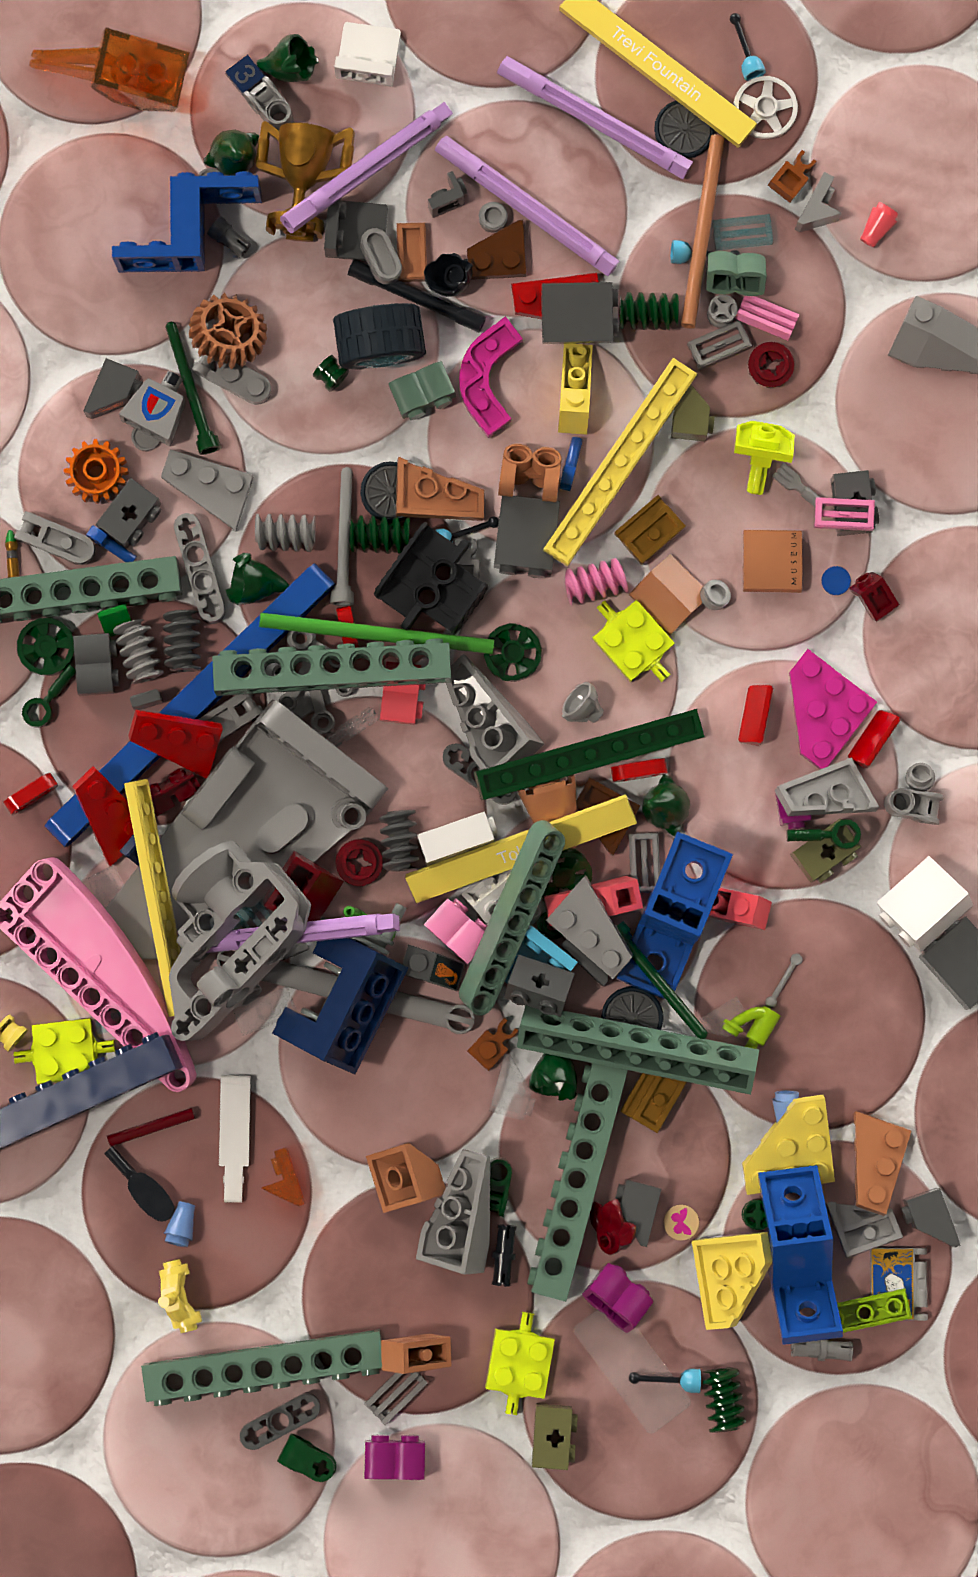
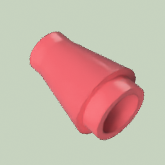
(878, 224)

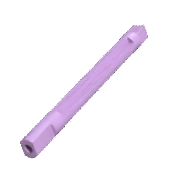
(594, 117)
(365, 168)
(527, 205)
(322, 930)

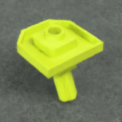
(763, 443)

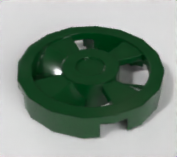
(45, 647)
(513, 652)
(564, 872)

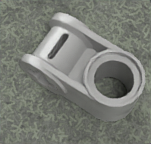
(267, 102)
(920, 805)

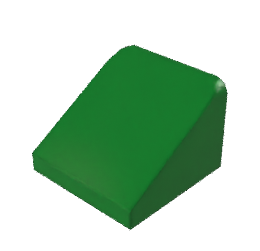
(113, 617)

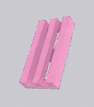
(767, 312)
(819, 502)

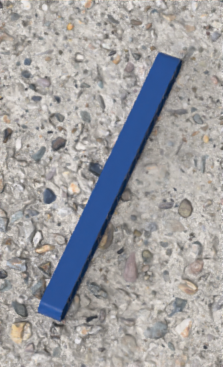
(197, 696)

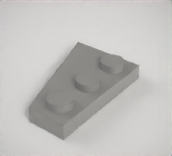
(828, 791)

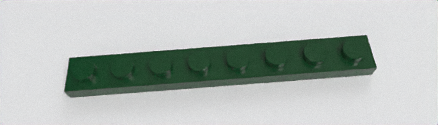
(588, 754)

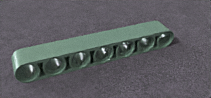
(516, 905)

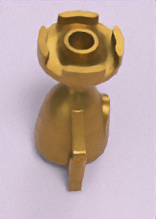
(303, 160)

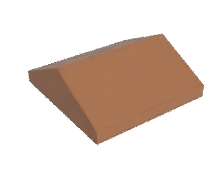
(668, 594)

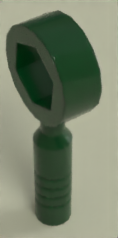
(53, 692)
(818, 834)

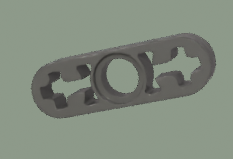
(457, 767)
(256, 1424)

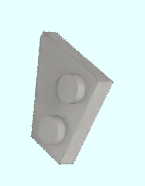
(862, 1229)

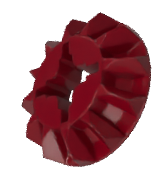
(775, 352)
(351, 851)

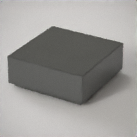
(146, 699)

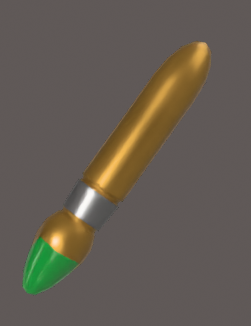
(12, 556)

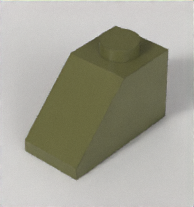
(692, 417)

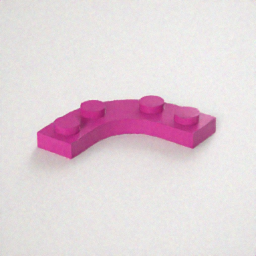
(475, 375)

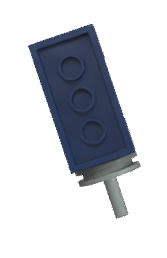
(354, 1004)

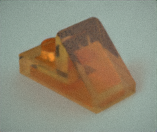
(288, 1187)

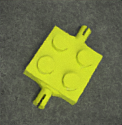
(633, 641)
(62, 1048)
(519, 1363)

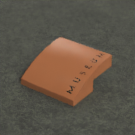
(772, 561)

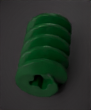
(648, 310)
(379, 535)
(724, 1399)

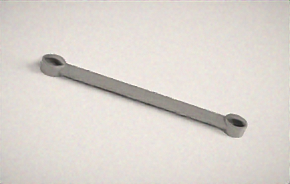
(401, 1005)

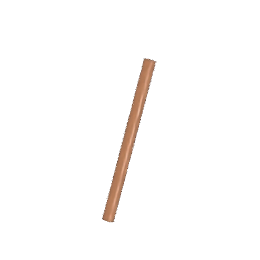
(702, 231)

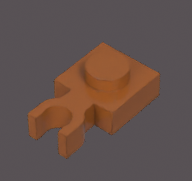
(791, 178)
(489, 1047)

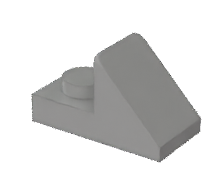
(816, 212)

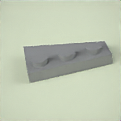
(210, 485)
(588, 927)

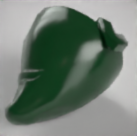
(290, 60)
(232, 152)
(253, 581)
(666, 805)
(554, 1077)

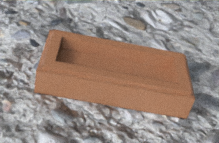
(412, 251)

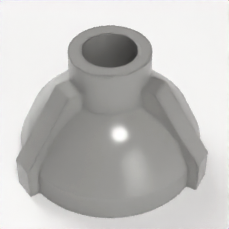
(582, 704)

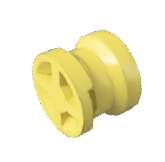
(12, 1034)

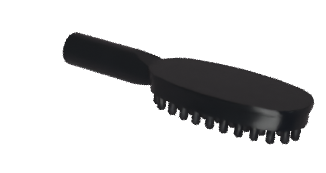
(144, 1189)

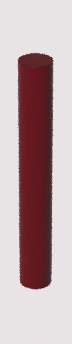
(150, 1127)

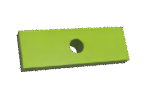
(884, 1309)

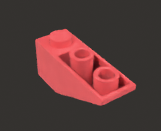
(617, 895)
(741, 908)

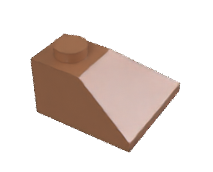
(404, 1177)

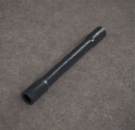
(459, 314)

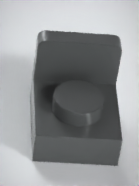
(445, 201)

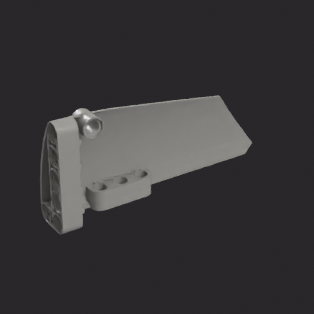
(269, 768)

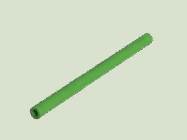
(371, 632)

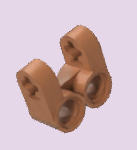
(521, 465)

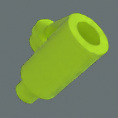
(761, 1028)

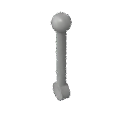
(795, 959)

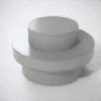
(920, 777)

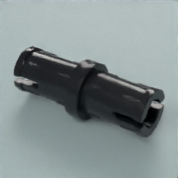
(504, 1255)

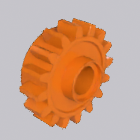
(98, 486)

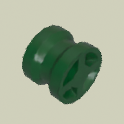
(330, 373)
(757, 1215)

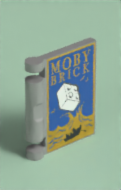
(896, 1270)

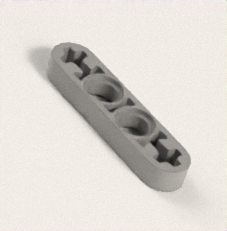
(199, 568)

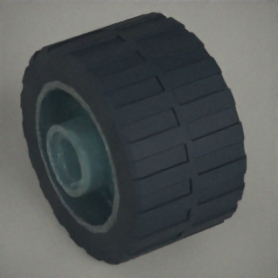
(379, 336)

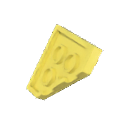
(793, 1142)
(729, 1275)

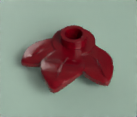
(610, 1227)

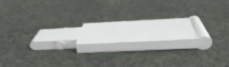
(234, 1133)

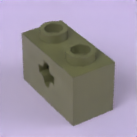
(811, 862)
(544, 1452)

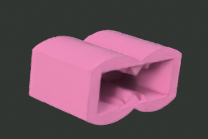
(456, 929)

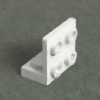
(367, 54)
(486, 893)

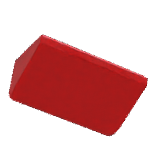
(755, 714)
(873, 738)

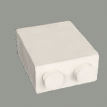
(457, 838)
(924, 904)

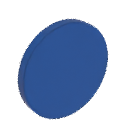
(836, 580)

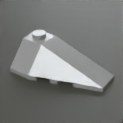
(936, 339)
(490, 722)
(460, 1224)

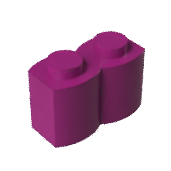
(618, 1297)
(394, 1459)

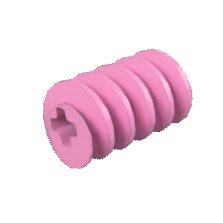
(595, 580)

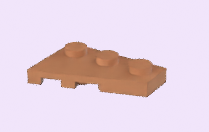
(435, 496)
(878, 1161)

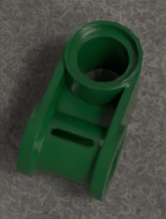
(499, 1188)
(301, 1457)

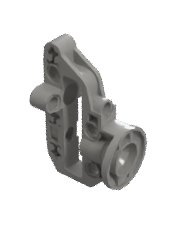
(220, 887)

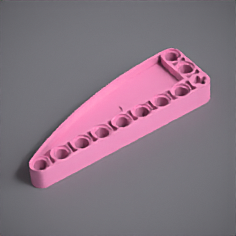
(94, 945)

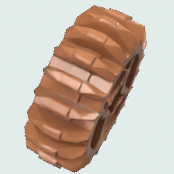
(223, 339)

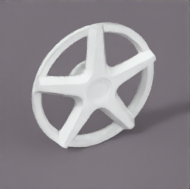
(767, 106)

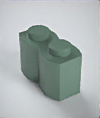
(736, 273)
(422, 391)

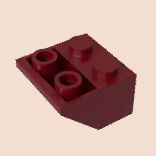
(312, 880)

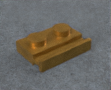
(649, 529)
(652, 1100)

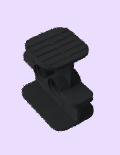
(416, 572)

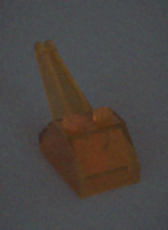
(125, 70)

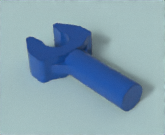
(571, 464)
(105, 541)

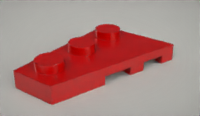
(528, 294)
(177, 739)
(106, 812)

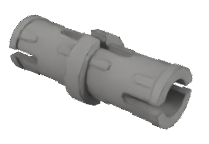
(823, 1350)

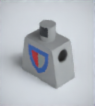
(156, 408)

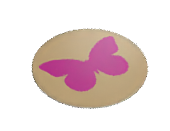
(681, 1222)

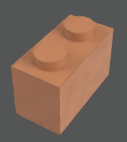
(416, 1353)

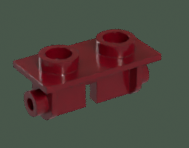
(178, 784)

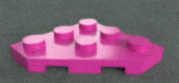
(825, 708)

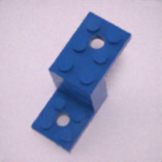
(187, 222)
(677, 910)
(800, 1254)

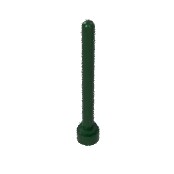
(207, 441)
(661, 985)

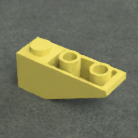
(575, 389)

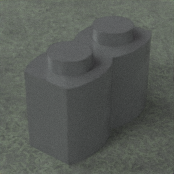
(95, 664)

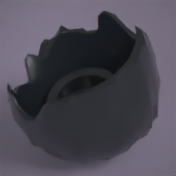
(448, 275)

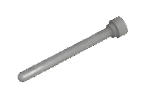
(342, 592)

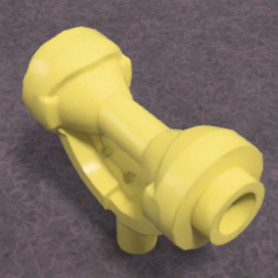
(174, 1297)

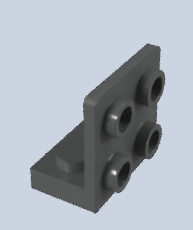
(347, 224)

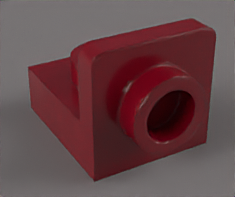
(874, 595)

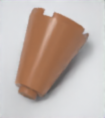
(550, 800)

